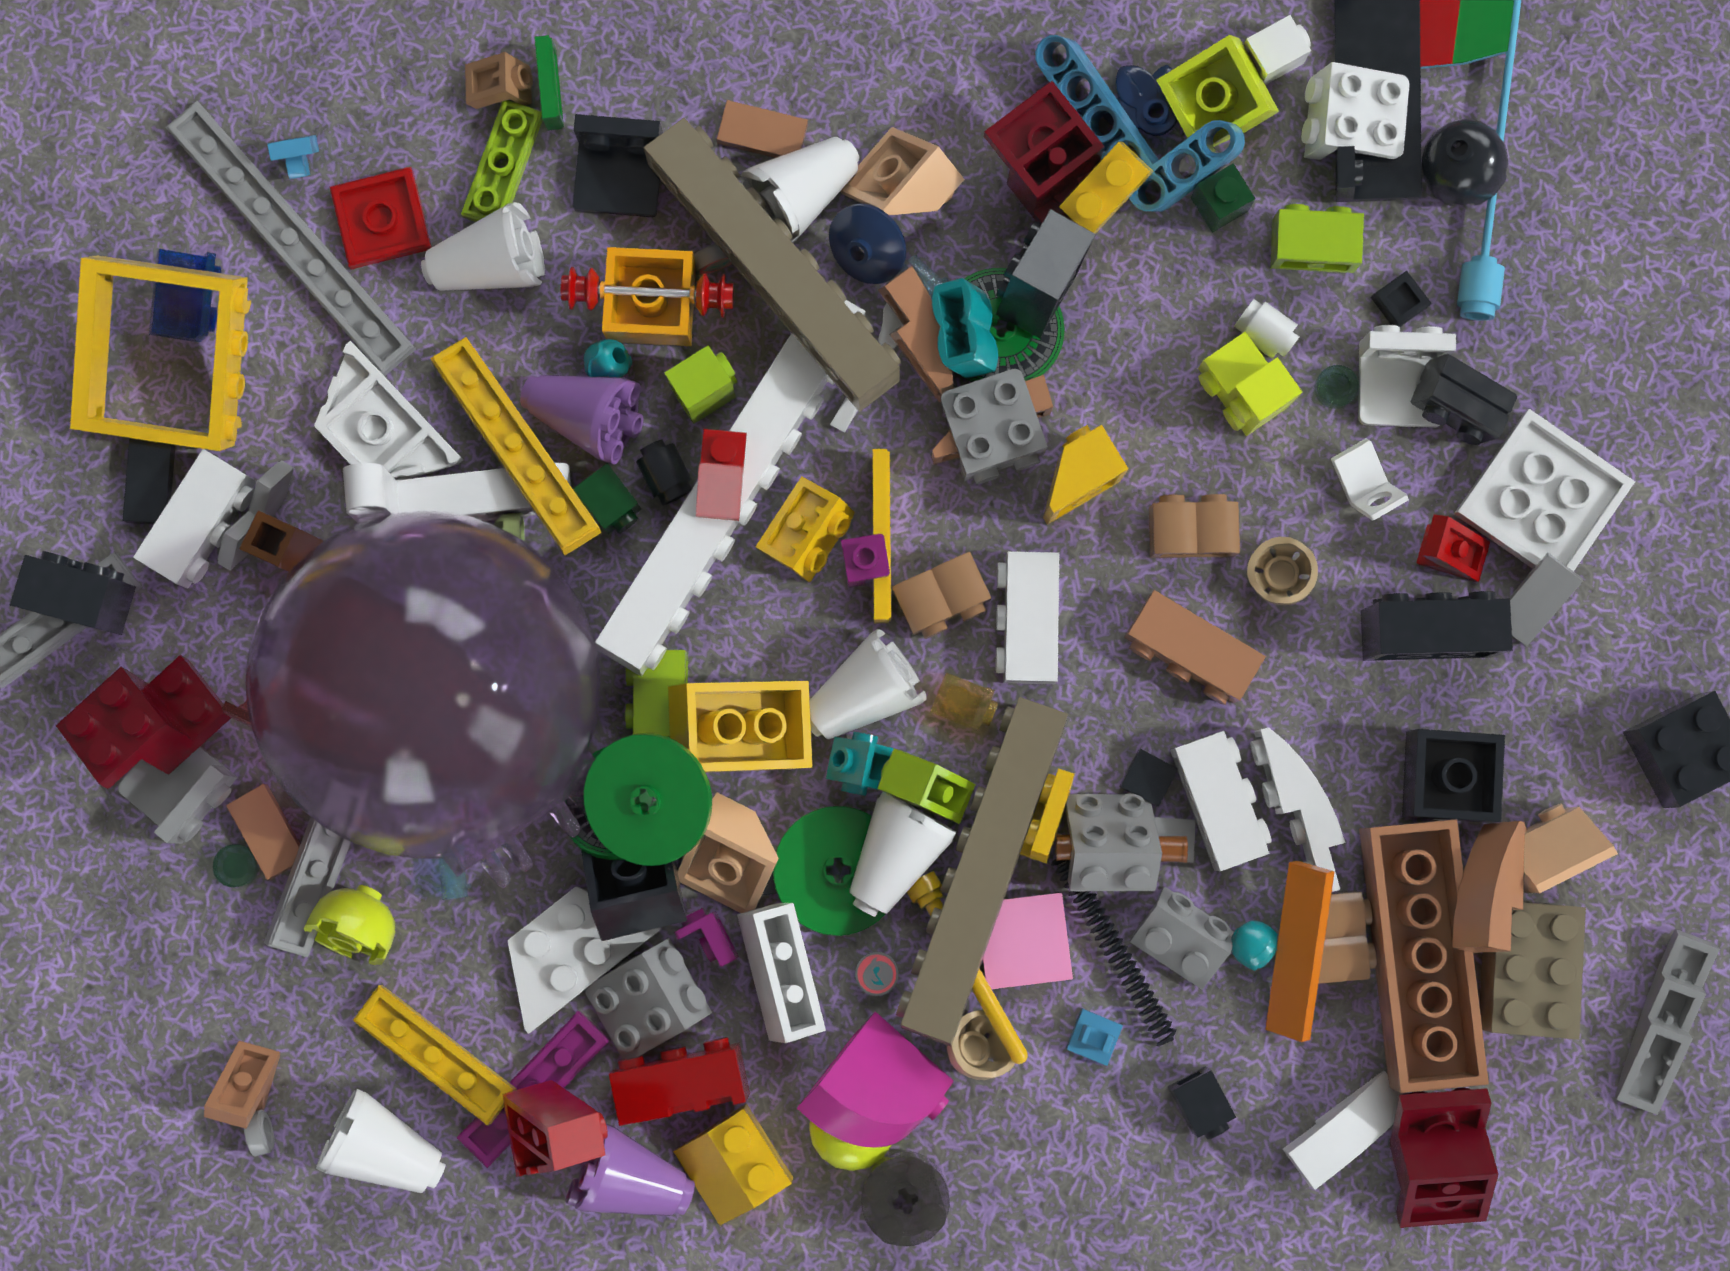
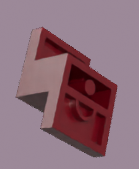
(1045, 150)
(143, 721)
(1443, 1157)

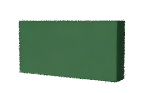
(549, 83)

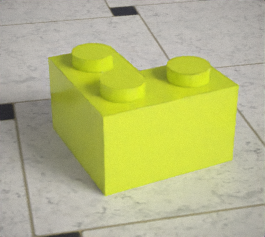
(1247, 384)

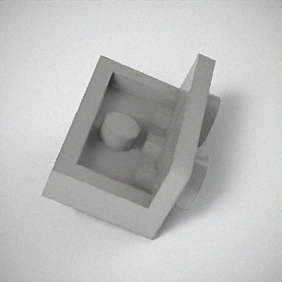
(1184, 937)

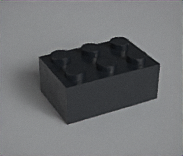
(1436, 627)

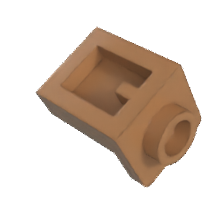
(498, 80)

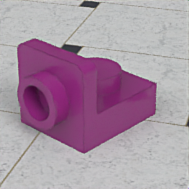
(865, 559)
(716, 941)

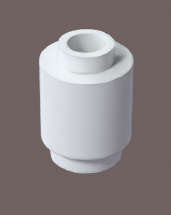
(1268, 329)

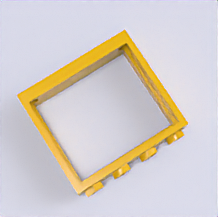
(93, 350)

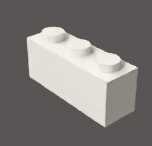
(196, 520)
(1028, 618)
(1221, 801)
(781, 972)

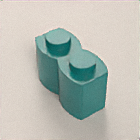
(965, 324)

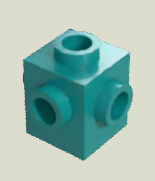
(857, 762)

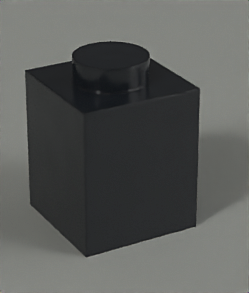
(1202, 1103)

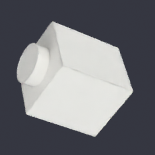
(1278, 49)

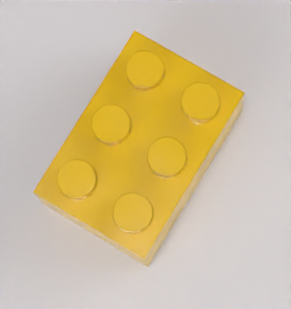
(743, 724)

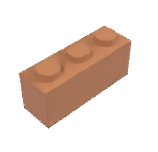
(1193, 648)

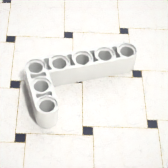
(478, 494)

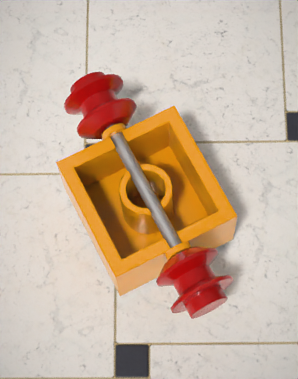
(648, 295)

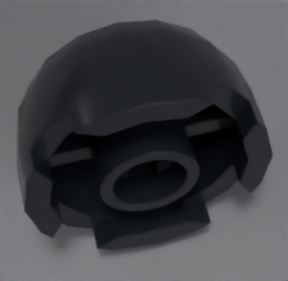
(1464, 163)

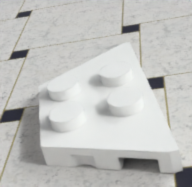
(376, 423)
(563, 956)

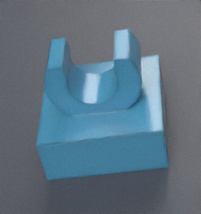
(295, 153)
(1094, 1037)

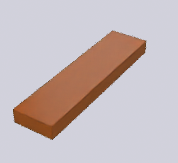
(1299, 950)

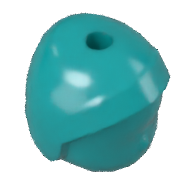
(607, 359)
(1254, 944)

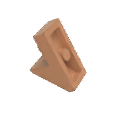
(242, 1085)

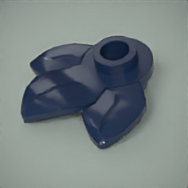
(1142, 94)

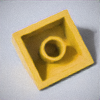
(1083, 471)
(734, 1165)

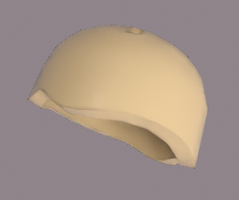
(1282, 572)
(971, 1049)

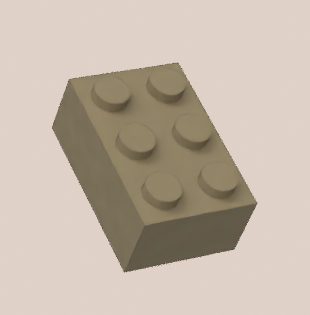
(1540, 980)

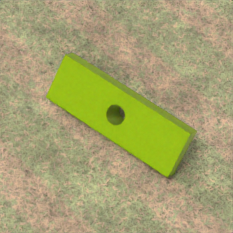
(510, 139)

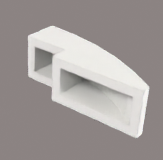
(1344, 1131)

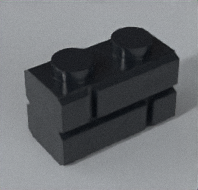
(1463, 400)

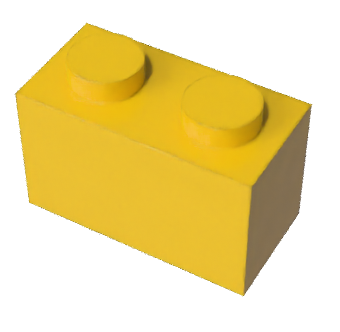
(1106, 188)

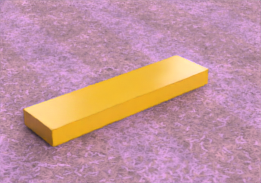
(881, 525)
(434, 1054)

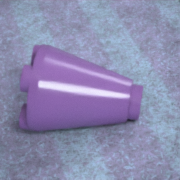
(587, 410)
(630, 1181)

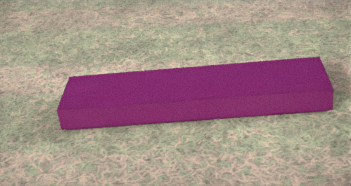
(557, 1061)

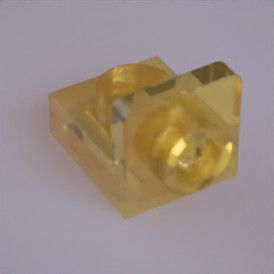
(964, 703)

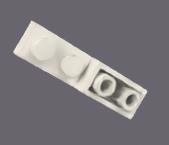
(1296, 789)

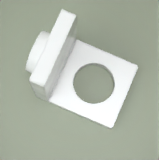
(1366, 481)

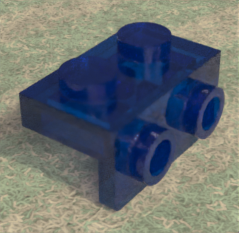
(183, 310)

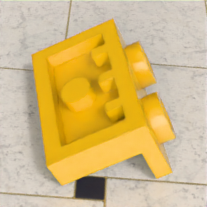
(806, 529)
(1047, 816)

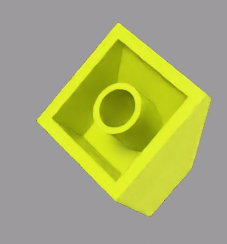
(1218, 86)

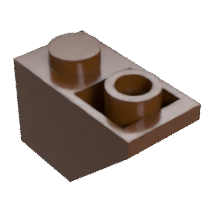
(277, 541)

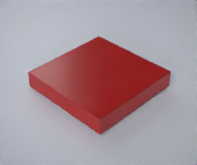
(380, 218)

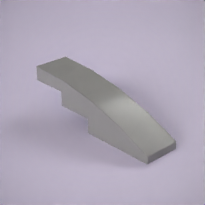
(1665, 1022)

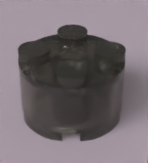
(892, 1220)

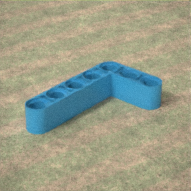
(1102, 100)

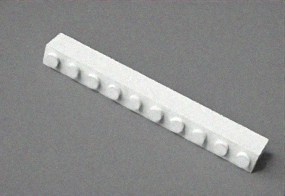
(691, 543)

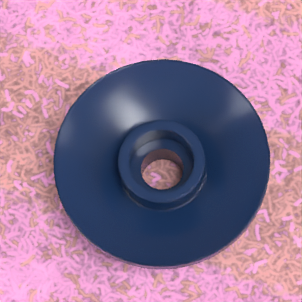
(876, 235)

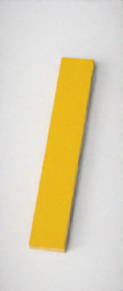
(515, 446)

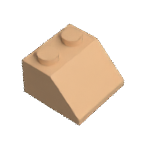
(1562, 847)

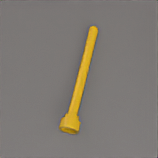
(928, 895)

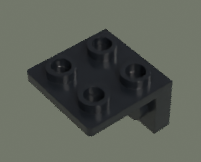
(614, 167)

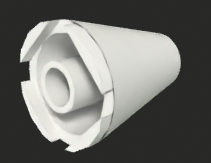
(803, 181)
(488, 254)
(865, 689)
(896, 853)
(379, 1148)

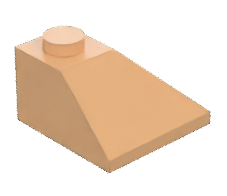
(904, 176)
(731, 858)

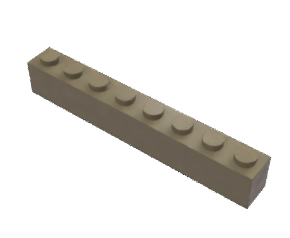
(773, 264)
(984, 871)

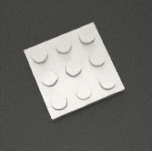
(1544, 494)

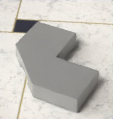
(267, 497)

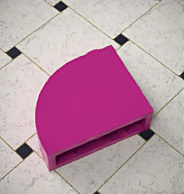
(876, 1088)

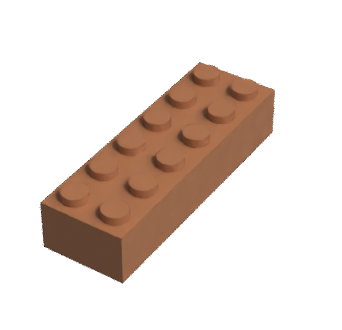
(1422, 981)

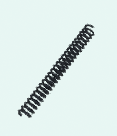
(1120, 955)

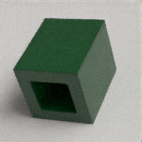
(1222, 197)
(608, 500)

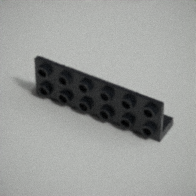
(1386, 39)

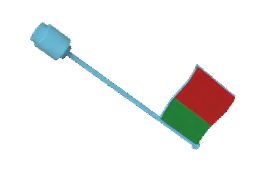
(1454, 36)

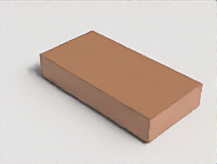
(761, 130)
(265, 830)

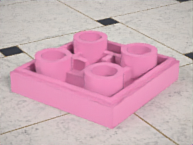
(1028, 943)

